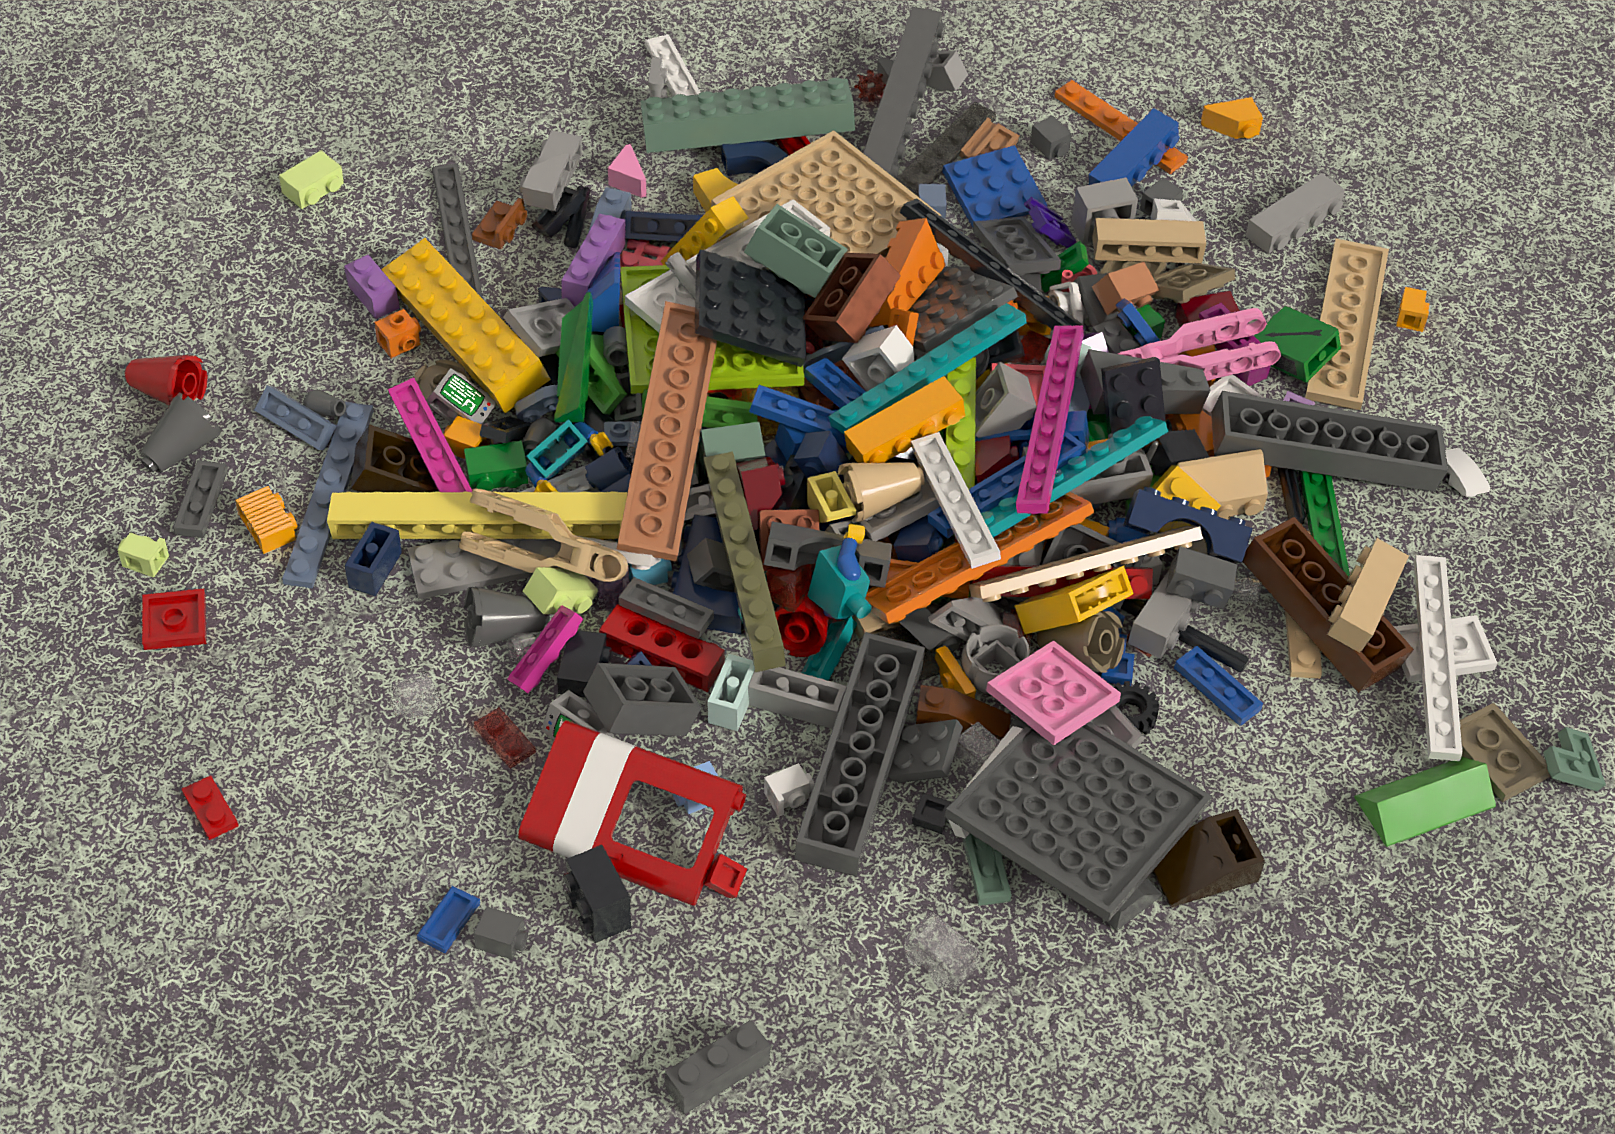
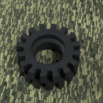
(1143, 700)

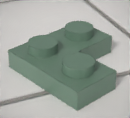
(1575, 760)

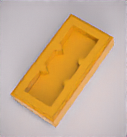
(952, 674)

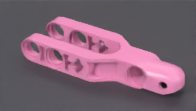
(1209, 332)

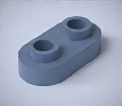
(537, 404)

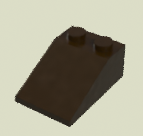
(389, 464)

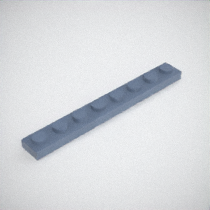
(333, 478)

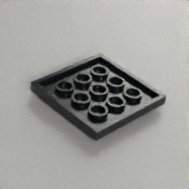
(749, 308)

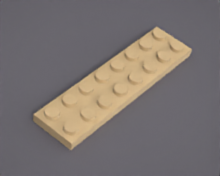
(1352, 307)

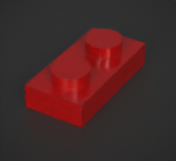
(210, 807)

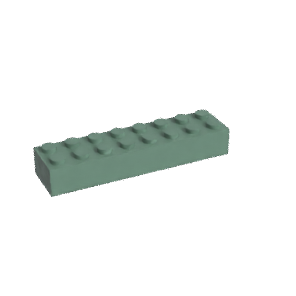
(747, 115)

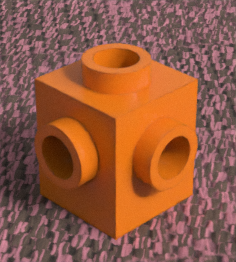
(398, 333)

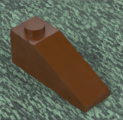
(948, 704)

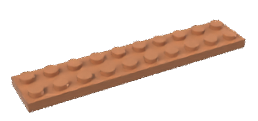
(668, 437)

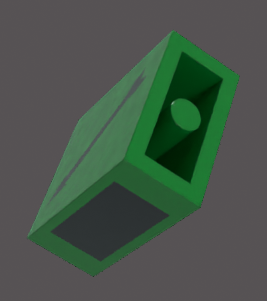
(1302, 341)

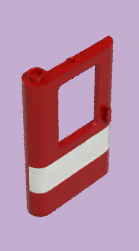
(586, 791)

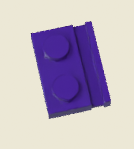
(1049, 223)

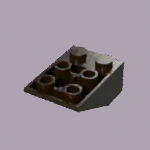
(1210, 860)

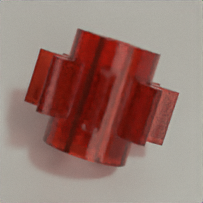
(870, 78)

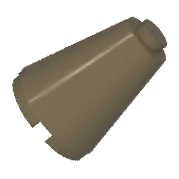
(1091, 641)

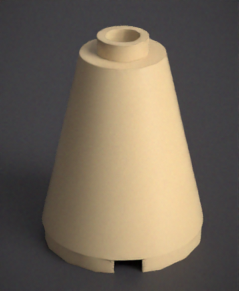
(879, 485)

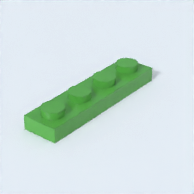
(721, 412)

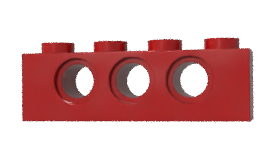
(694, 659)

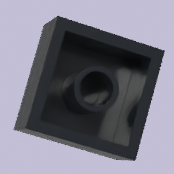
(597, 894)

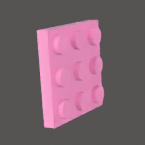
(1053, 692)

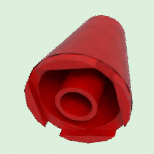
(167, 377)
(803, 630)

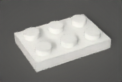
(1470, 647)

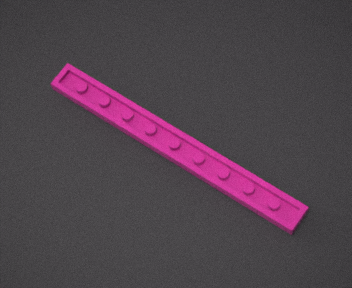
(1050, 420)

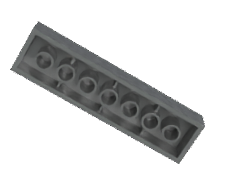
(1330, 441)
(859, 754)

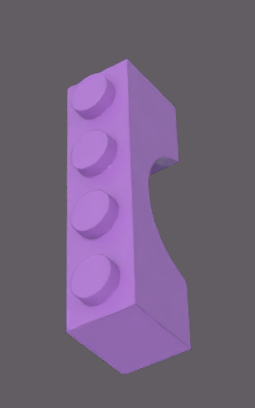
(599, 246)

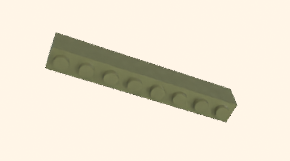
(744, 562)

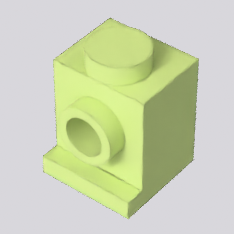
(143, 554)

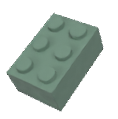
(795, 250)

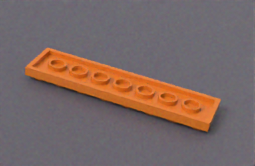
(950, 568)

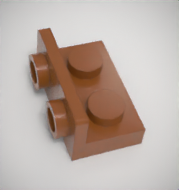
(500, 224)

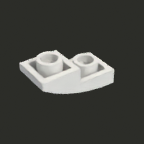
(1465, 474)

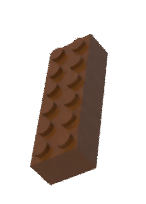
(1308, 589)

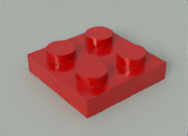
(174, 619)

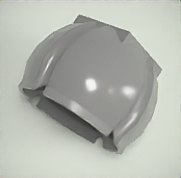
(992, 643)

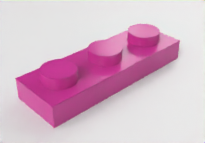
(545, 649)

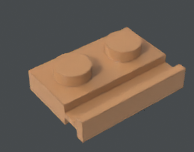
(988, 139)

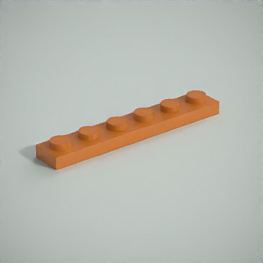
(1110, 120)

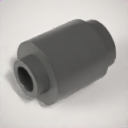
(615, 346)
(537, 433)

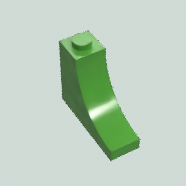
(602, 383)

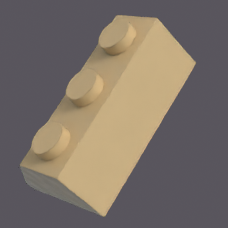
(1232, 480)

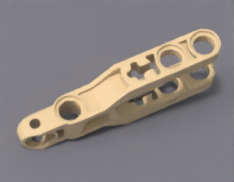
(575, 552)

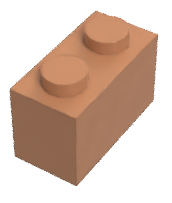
(1131, 283)

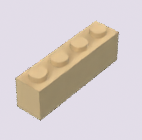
(1149, 240)
(1367, 595)

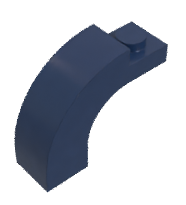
(749, 157)

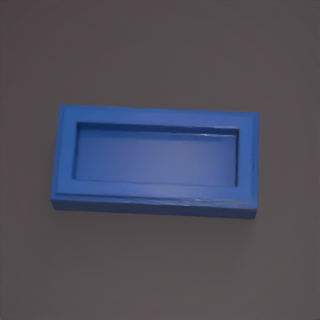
(448, 919)

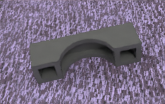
(797, 546)

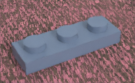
(295, 417)

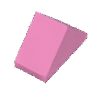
(626, 173)

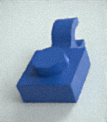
(1123, 670)

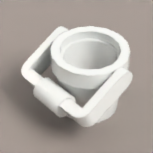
(1068, 301)

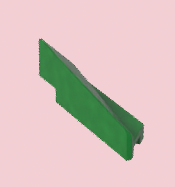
(574, 362)

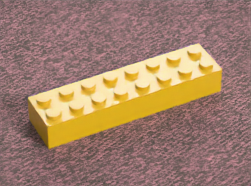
(466, 325)

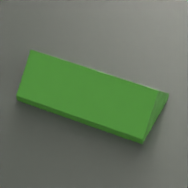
(1428, 800)

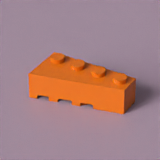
(918, 262)

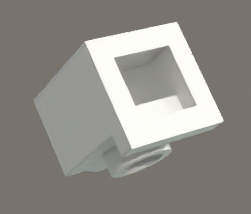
(788, 788)

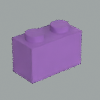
(372, 286)

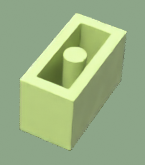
(311, 179)
(558, 586)

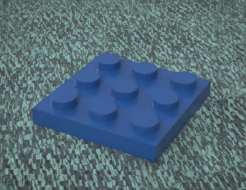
(992, 185)

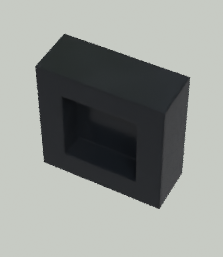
(931, 813)

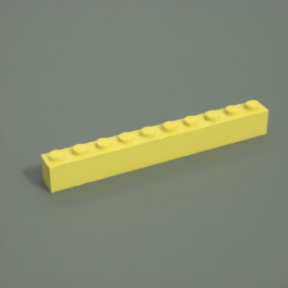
(450, 513)

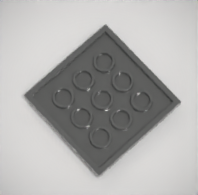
(954, 305)

